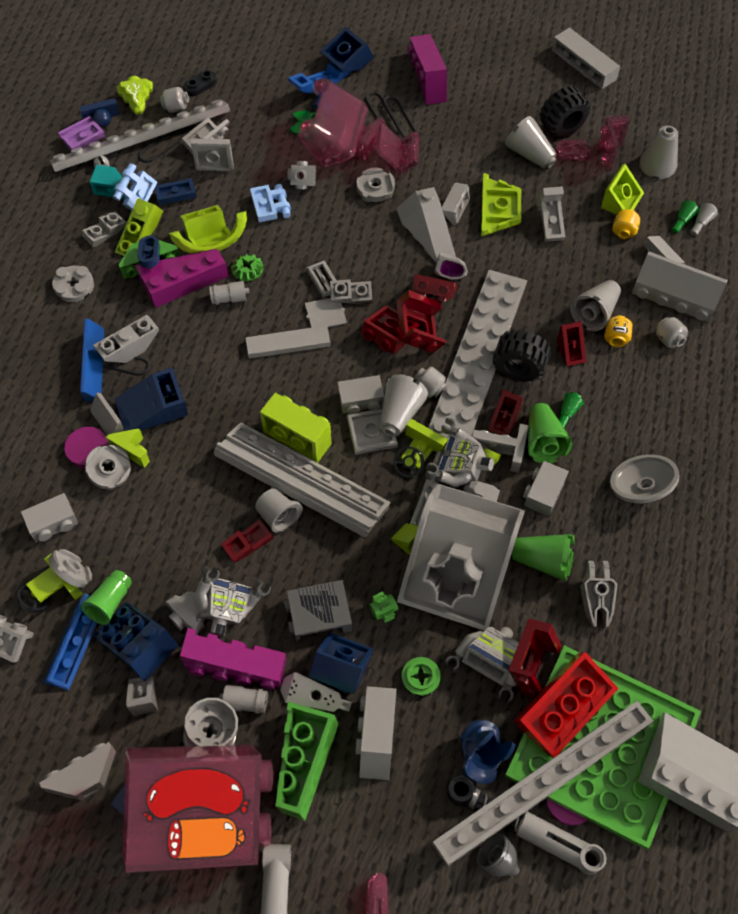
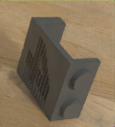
(318, 609)

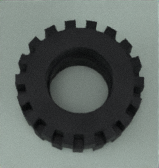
(564, 112)
(521, 355)

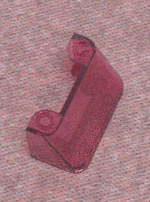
(336, 126)

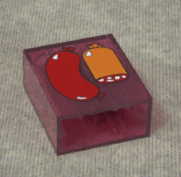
(194, 807)

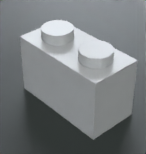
(361, 394)
(546, 488)
(49, 518)

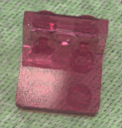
(612, 137)
(398, 152)

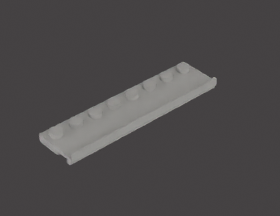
(302, 479)

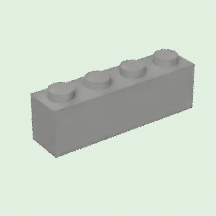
(585, 58)

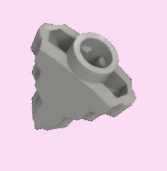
(185, 612)

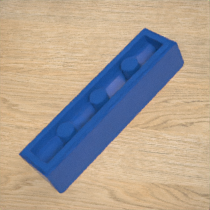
(91, 361)
(71, 648)

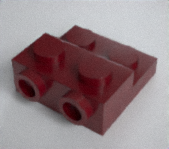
(440, 288)
(384, 329)

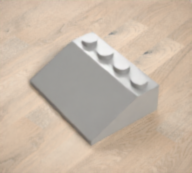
(693, 772)

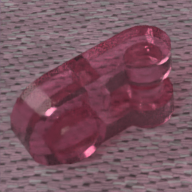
(566, 150)

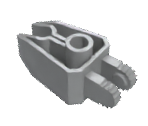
(599, 594)

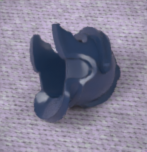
(483, 751)

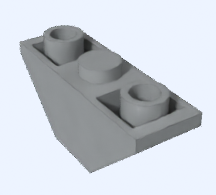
(128, 341)
(82, 775)

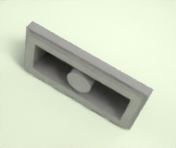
(456, 202)
(658, 246)
(105, 415)

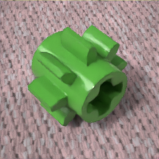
(383, 607)

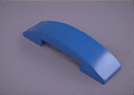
(306, 84)

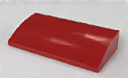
(566, 704)

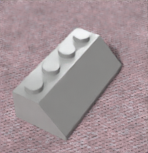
(679, 286)

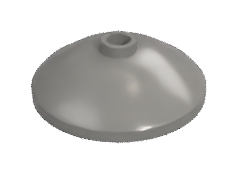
(644, 478)

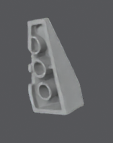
(426, 222)

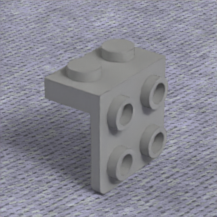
(205, 130)

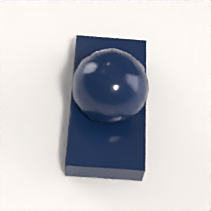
(100, 111)

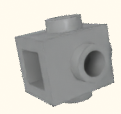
(309, 175)

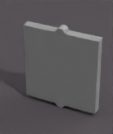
(325, 313)

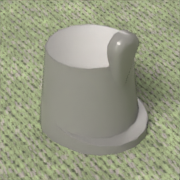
(278, 510)

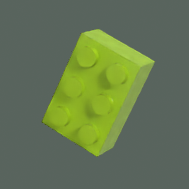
(296, 427)

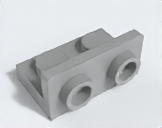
(12, 639)

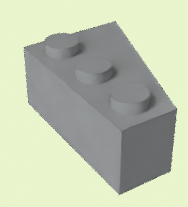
(377, 732)

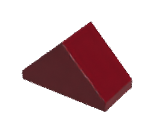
(571, 343)
(506, 413)

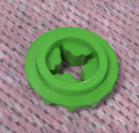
(243, 273)
(429, 668)

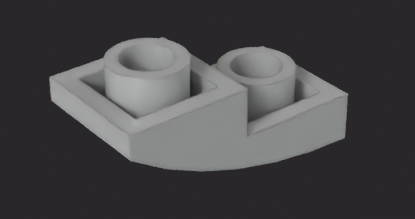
(106, 228)
(347, 292)

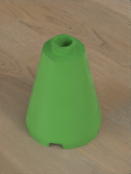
(546, 435)
(546, 554)

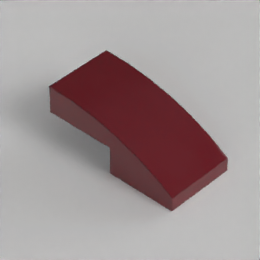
(246, 542)

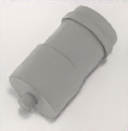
(230, 292)
(245, 699)

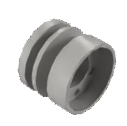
(210, 716)

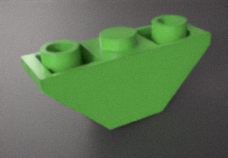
(130, 259)

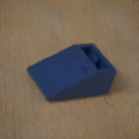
(152, 402)
(136, 640)

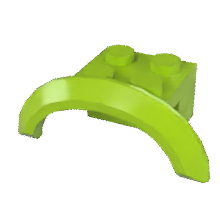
(208, 230)

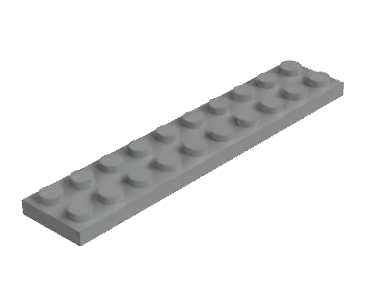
(473, 364)

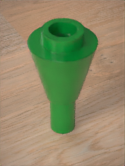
(687, 211)
(571, 404)

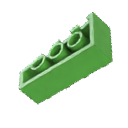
(304, 755)

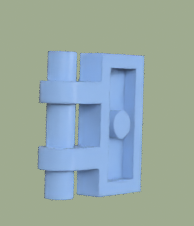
(141, 188)
(264, 204)

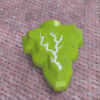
(135, 92)

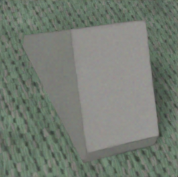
(141, 696)

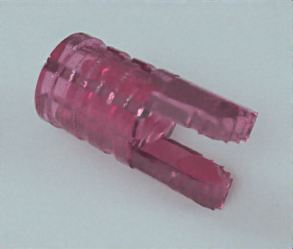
(377, 895)

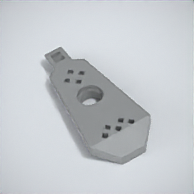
(304, 694)

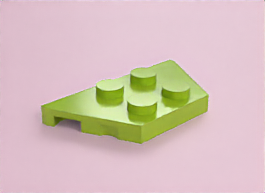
(499, 205)

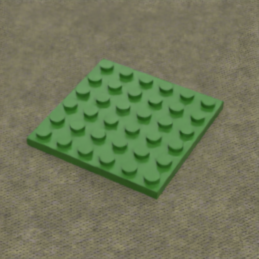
(610, 788)

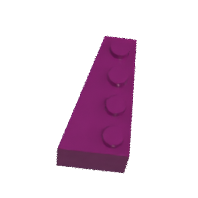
(429, 68)
(181, 275)
(232, 660)

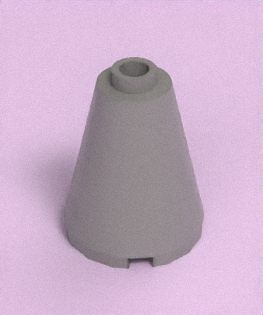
(531, 143)
(661, 155)
(596, 305)
(401, 403)

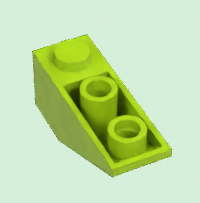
(141, 223)

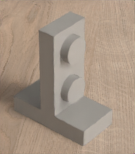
(551, 213)
(504, 444)

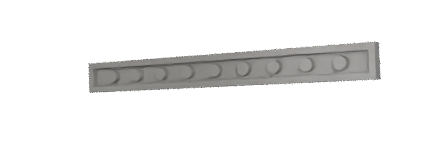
(133, 137)
(541, 783)

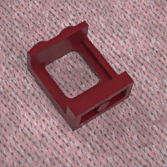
(422, 310)
(538, 638)

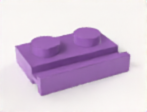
(81, 134)

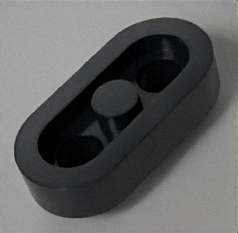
(200, 83)

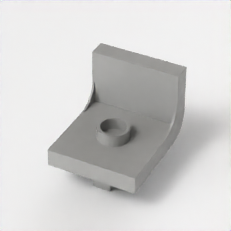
(460, 556)

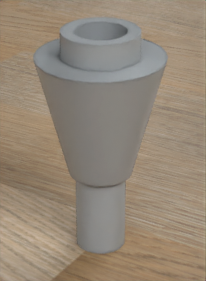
(705, 215)

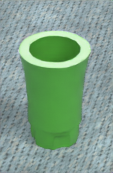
(106, 598)

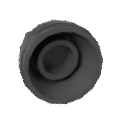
(498, 857)

